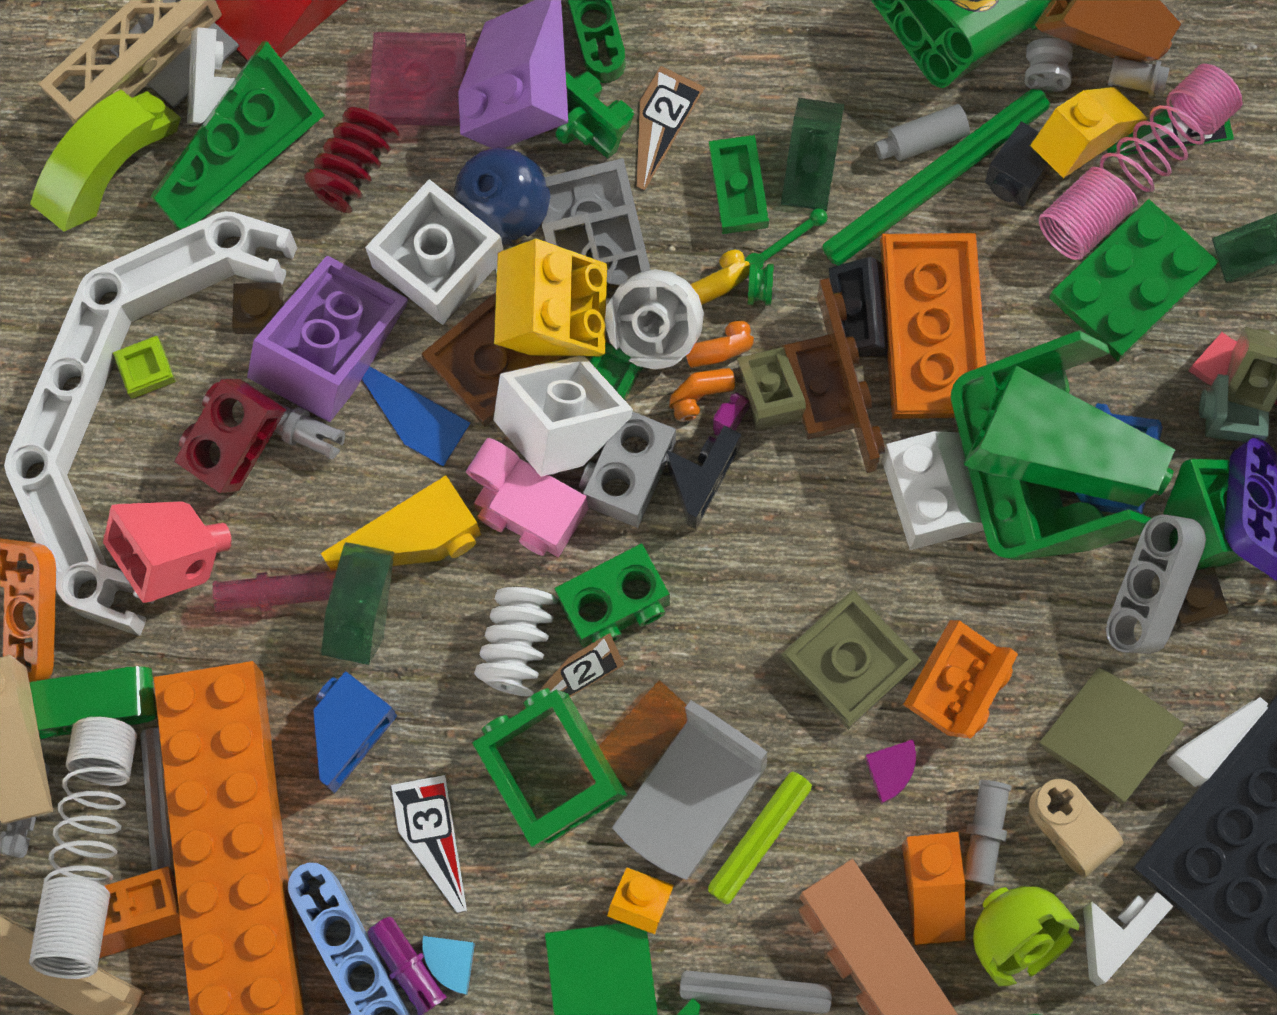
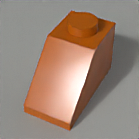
(935, 888)

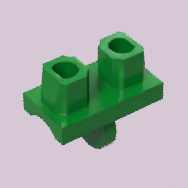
(591, 119)

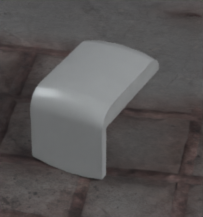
(691, 793)

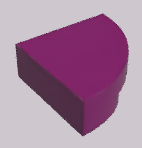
(731, 413)
(892, 769)

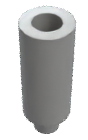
(924, 134)

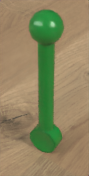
(817, 217)

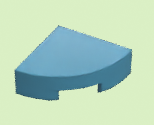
(449, 962)

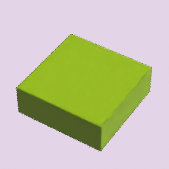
(144, 367)

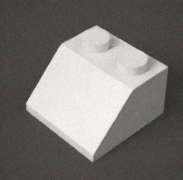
(559, 413)
(932, 488)

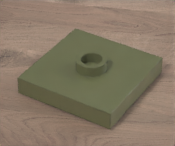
(850, 659)

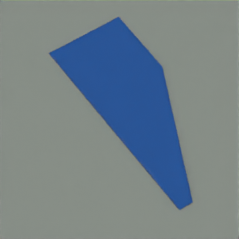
(415, 418)

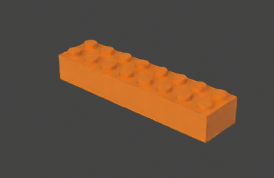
(228, 842)

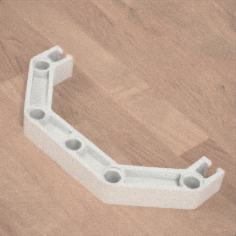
(85, 348)

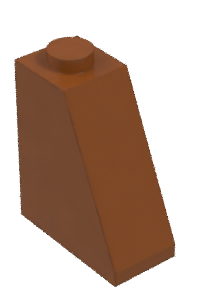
(1113, 27)

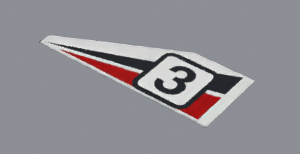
(428, 829)

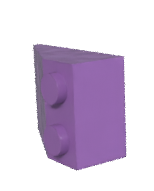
(516, 77)
(325, 338)

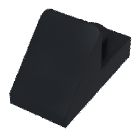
(699, 484)

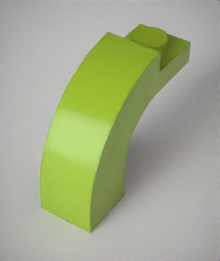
(94, 150)

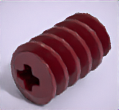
(348, 155)

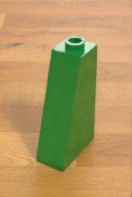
(1067, 444)

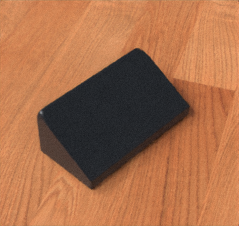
(863, 297)

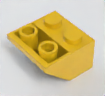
(550, 301)

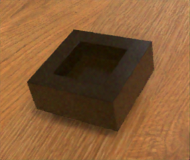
(255, 306)
(1203, 600)

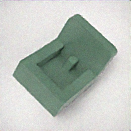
(1230, 419)

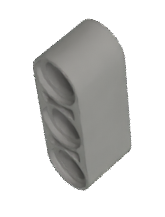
(1175, 570)

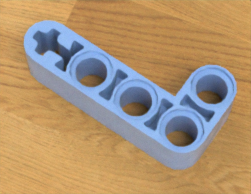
(354, 952)

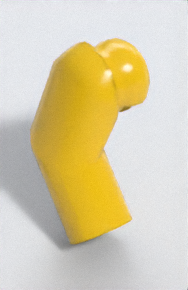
(721, 282)

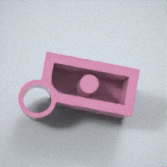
(523, 501)

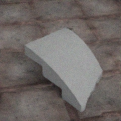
(597, 218)

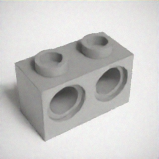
(638, 470)

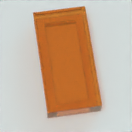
(644, 733)

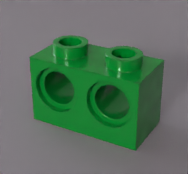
(605, 586)

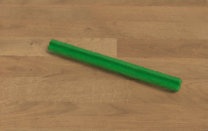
(934, 177)

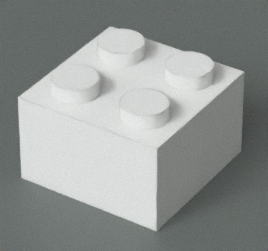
(435, 251)

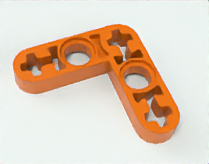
(39, 591)

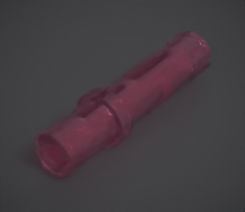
(272, 590)

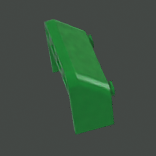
(1022, 516)

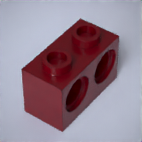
(238, 443)

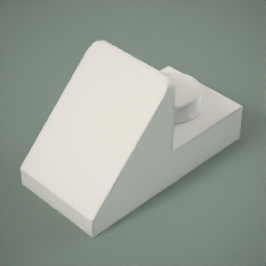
(204, 88)
(1109, 943)

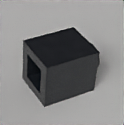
(1017, 167)

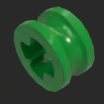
(760, 284)

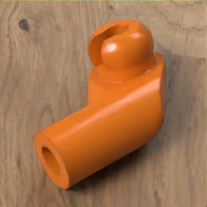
(721, 349)
(696, 386)

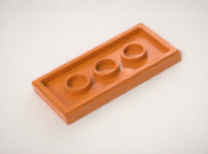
(930, 319)

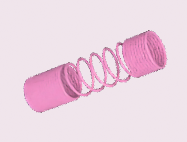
(1101, 199)

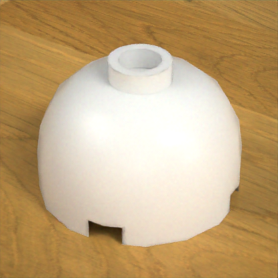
(654, 318)

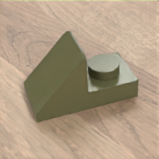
(771, 388)

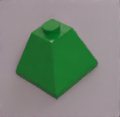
(1202, 496)

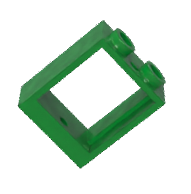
(576, 810)

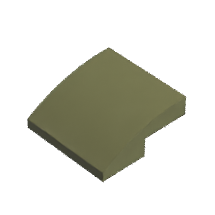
(1111, 734)

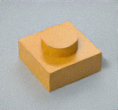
(640, 900)

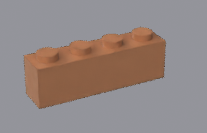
(870, 946)

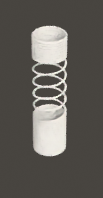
(76, 906)

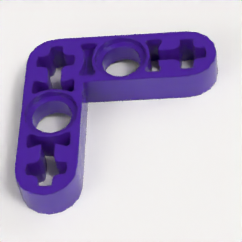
(1256, 540)

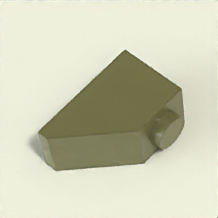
(1254, 370)

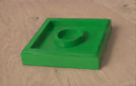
(601, 971)

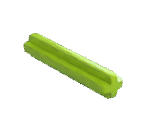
(759, 837)

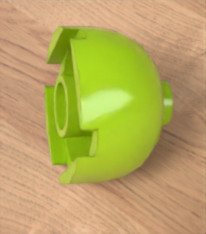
(1021, 931)

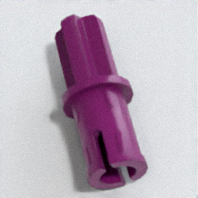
(405, 965)

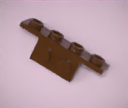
(830, 383)

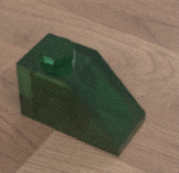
(812, 153)
(1248, 250)
(358, 604)

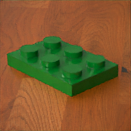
(1133, 279)

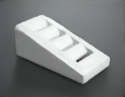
(1206, 752)

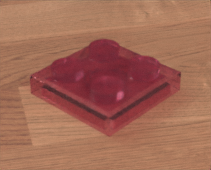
(417, 77)

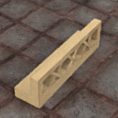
(135, 64)
(91, 995)

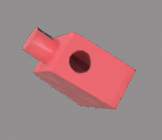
(163, 546)

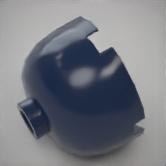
(504, 192)

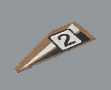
(661, 117)
(586, 667)

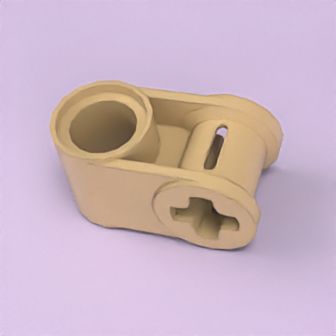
(1076, 830)

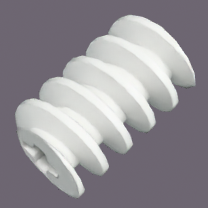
(513, 639)

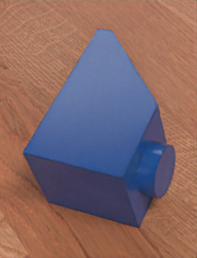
(347, 727)

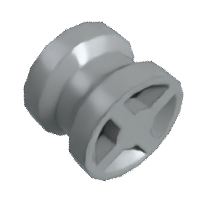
(1048, 64)

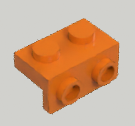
(960, 681)

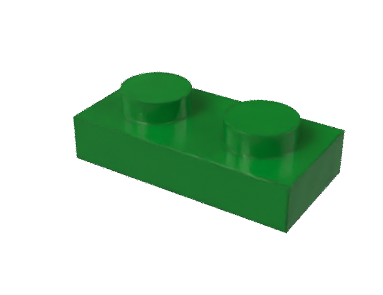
(738, 184)

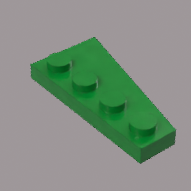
(241, 135)

